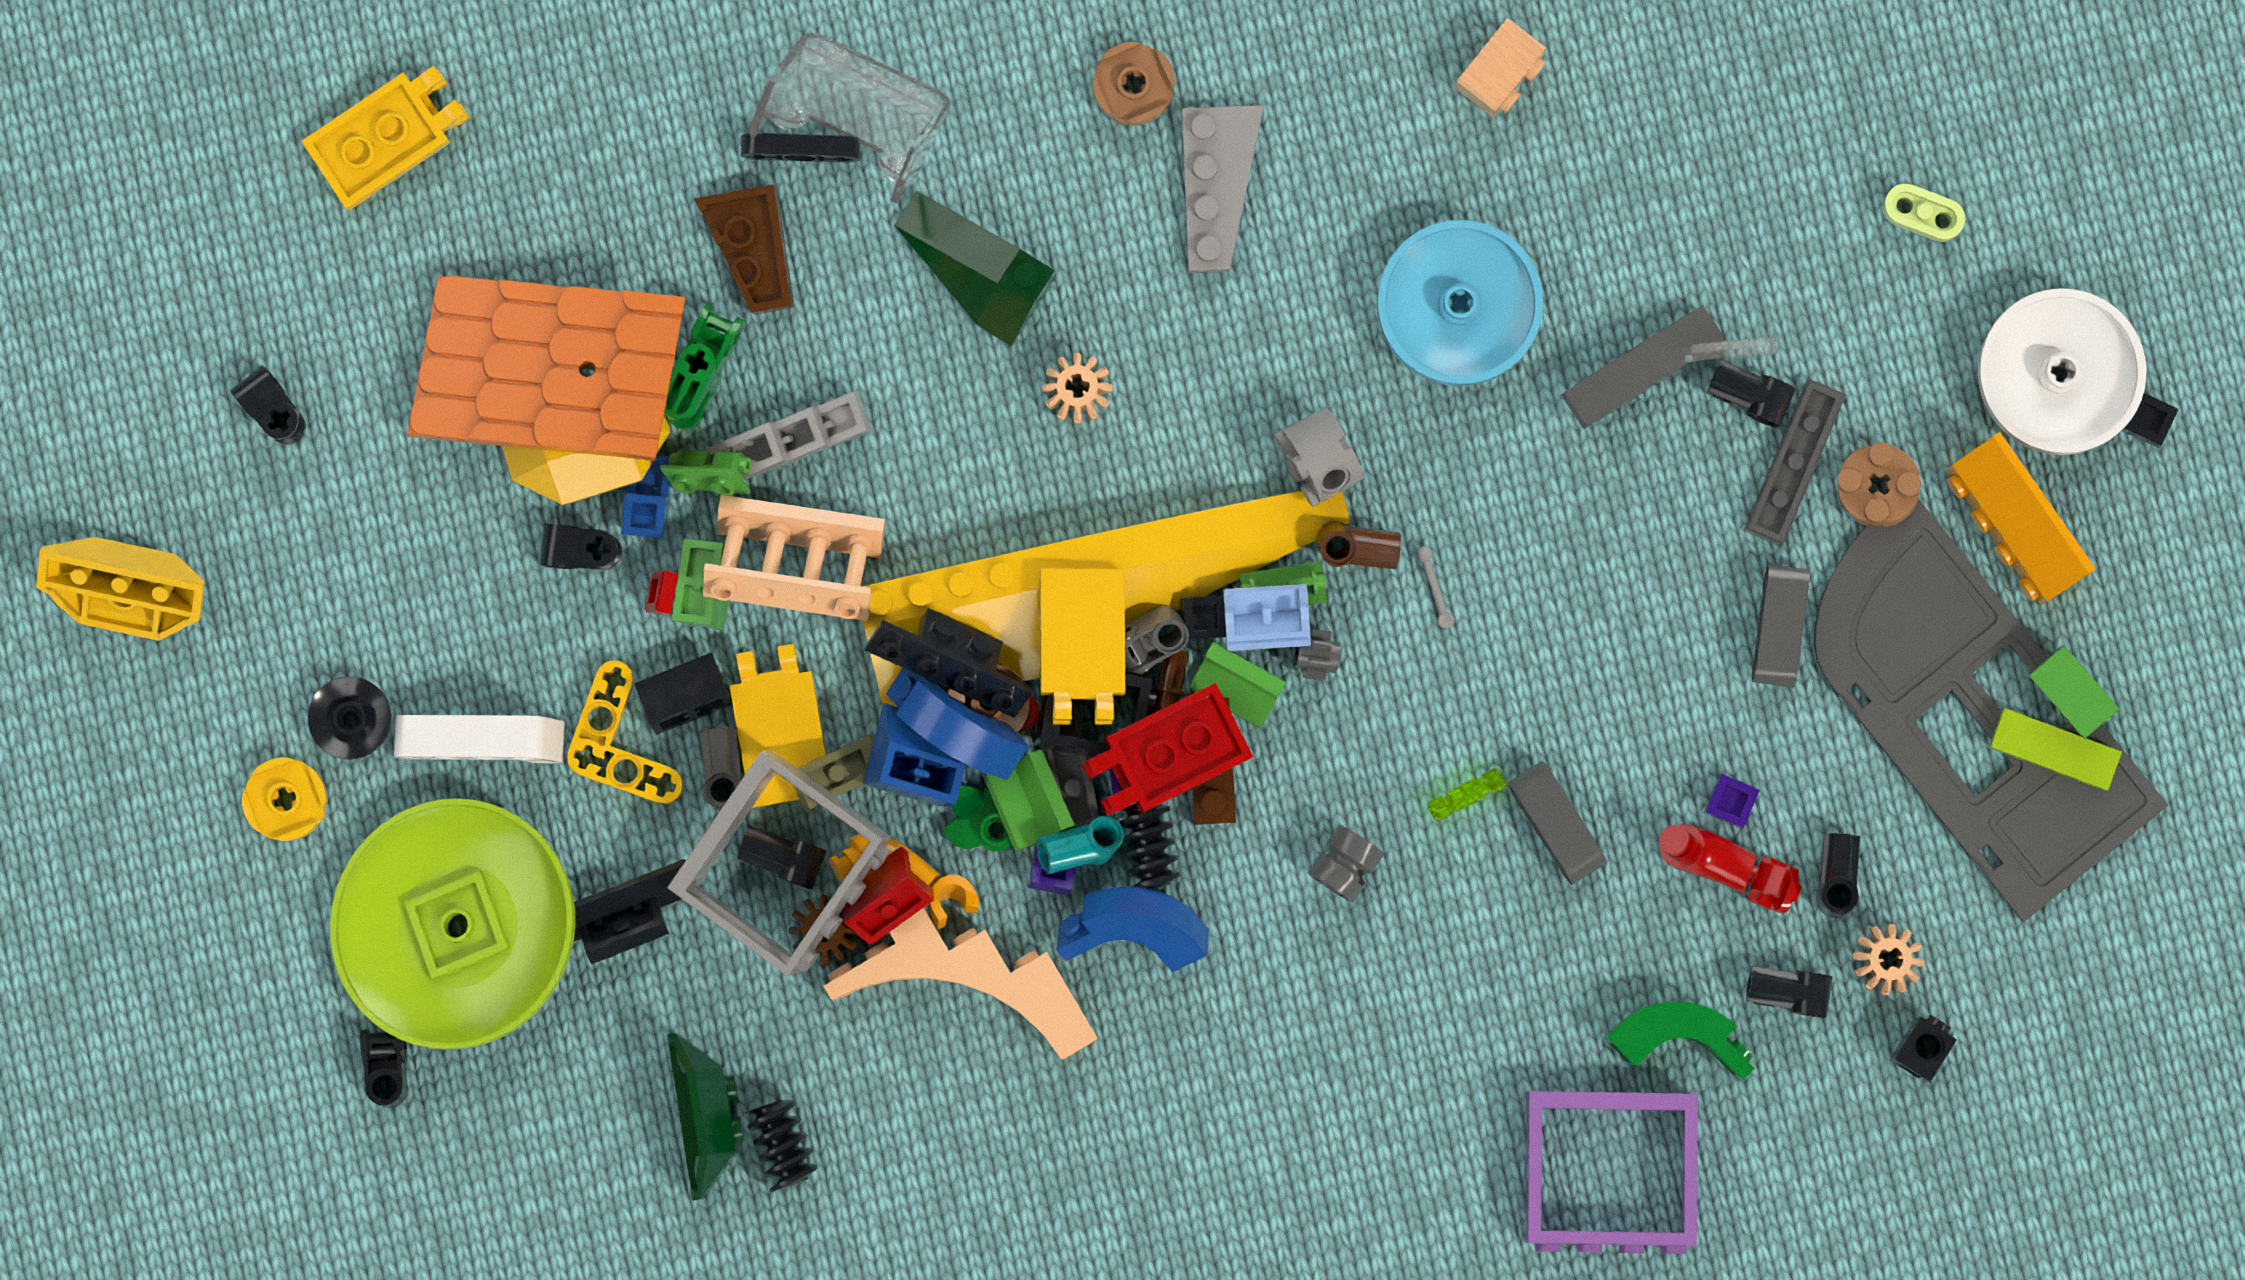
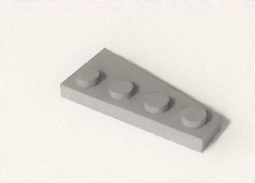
(1217, 169)

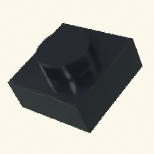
(2151, 421)
(1204, 617)

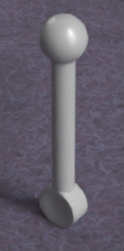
(1445, 619)

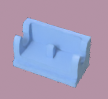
(1267, 617)

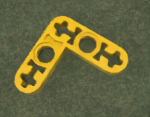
(603, 741)

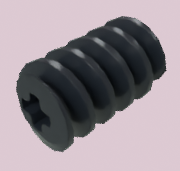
(1149, 846)
(781, 1144)

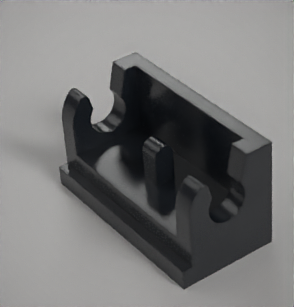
(683, 693)

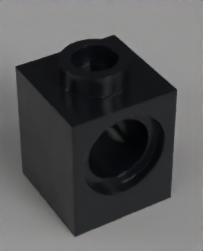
(1907, 1057)

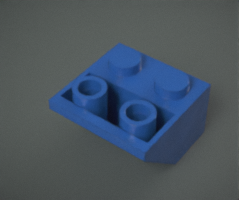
(910, 764)

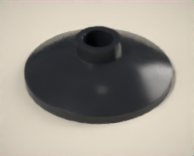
(328, 715)

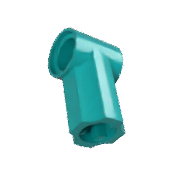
(1078, 847)

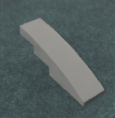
(798, 434)

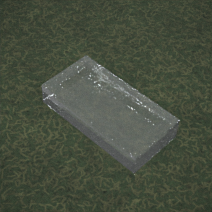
(1730, 349)

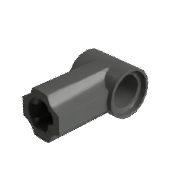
(720, 761)

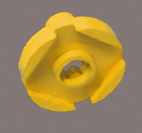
(296, 778)

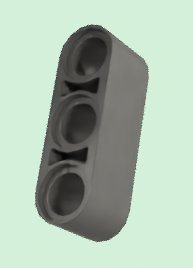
(1780, 625)
(1557, 823)

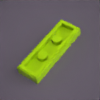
(2055, 749)

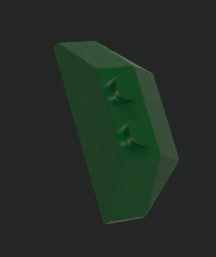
(705, 1113)

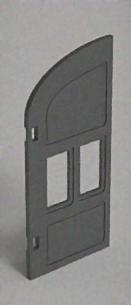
(1909, 627)

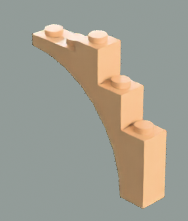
(920, 953)

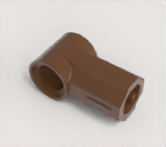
(1362, 547)

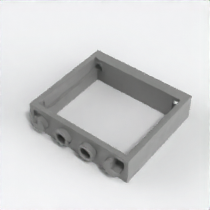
(723, 828)

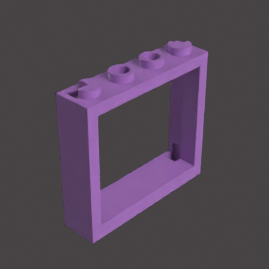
(1592, 1240)

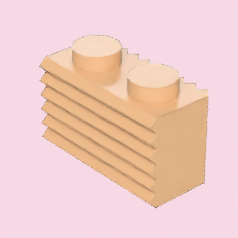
(1501, 68)

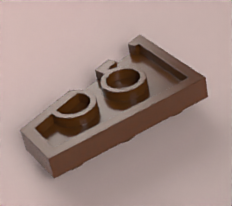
(753, 242)

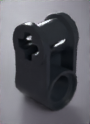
(266, 402)
(572, 548)
(384, 1063)

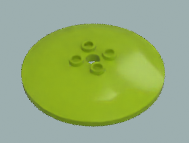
(397, 911)

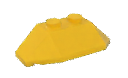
(575, 476)
(121, 586)

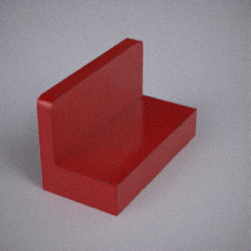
(888, 899)

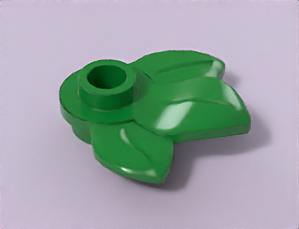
(975, 815)

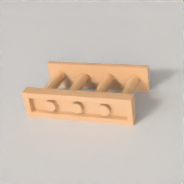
(798, 527)

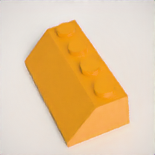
(2019, 520)

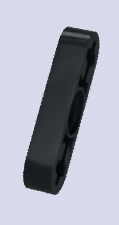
(800, 147)

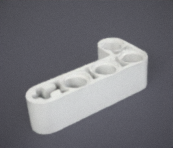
(479, 738)

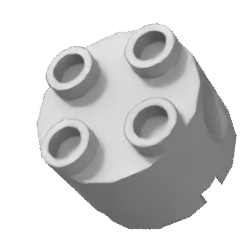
(1319, 456)

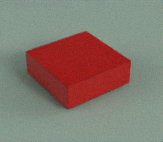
(661, 593)

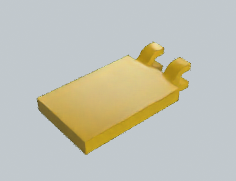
(383, 136)
(1082, 639)
(779, 715)

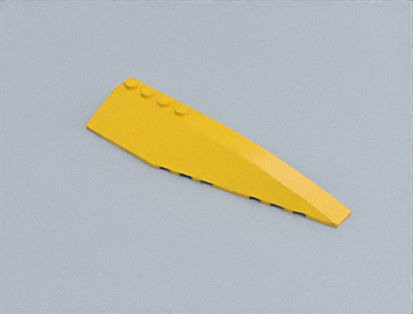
(1160, 562)

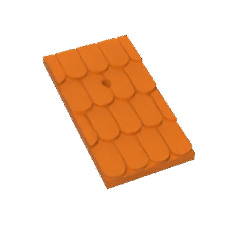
(510, 358)

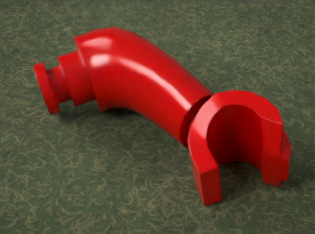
(1725, 862)

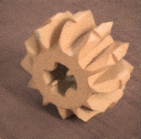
(1066, 397)
(1890, 974)

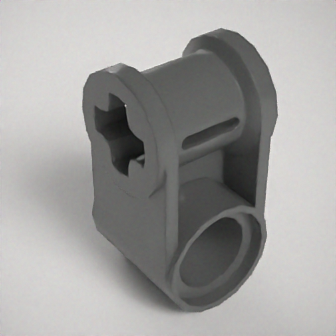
(1146, 643)

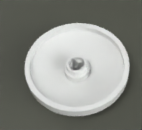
(2092, 348)

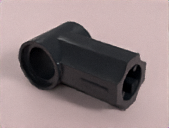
(1761, 397)
(791, 860)
(1838, 870)
(1799, 991)

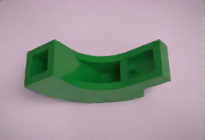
(1653, 1025)

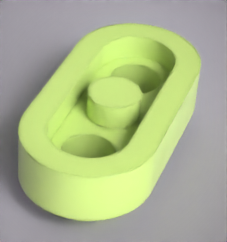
(1923, 210)

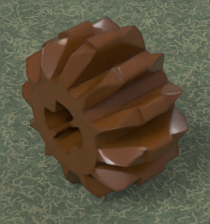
(833, 942)

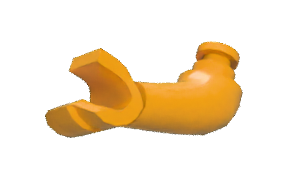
(943, 887)

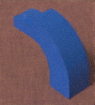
(954, 728)
(1136, 916)

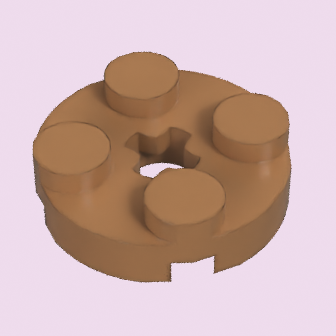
(1123, 105)
(1878, 509)

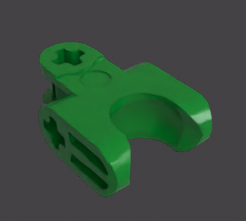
(691, 392)

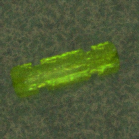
(1466, 794)

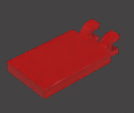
(1171, 751)

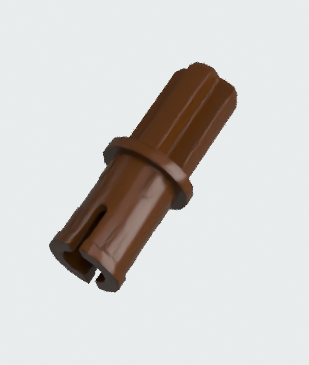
(1171, 680)

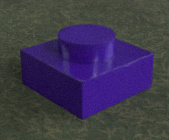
(1731, 801)
(1057, 882)

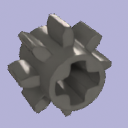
(1319, 657)

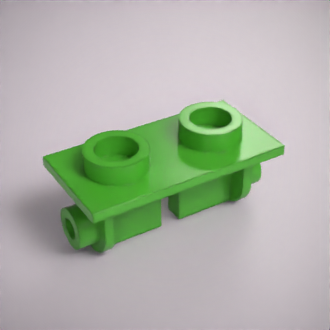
(690, 472)
(1292, 575)

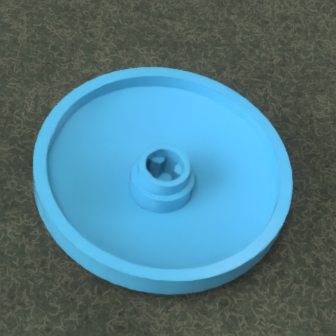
(1460, 302)

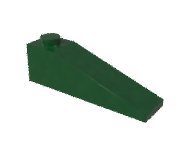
(980, 270)

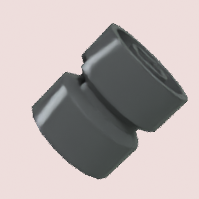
(1345, 863)

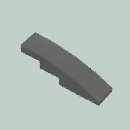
(1640, 368)

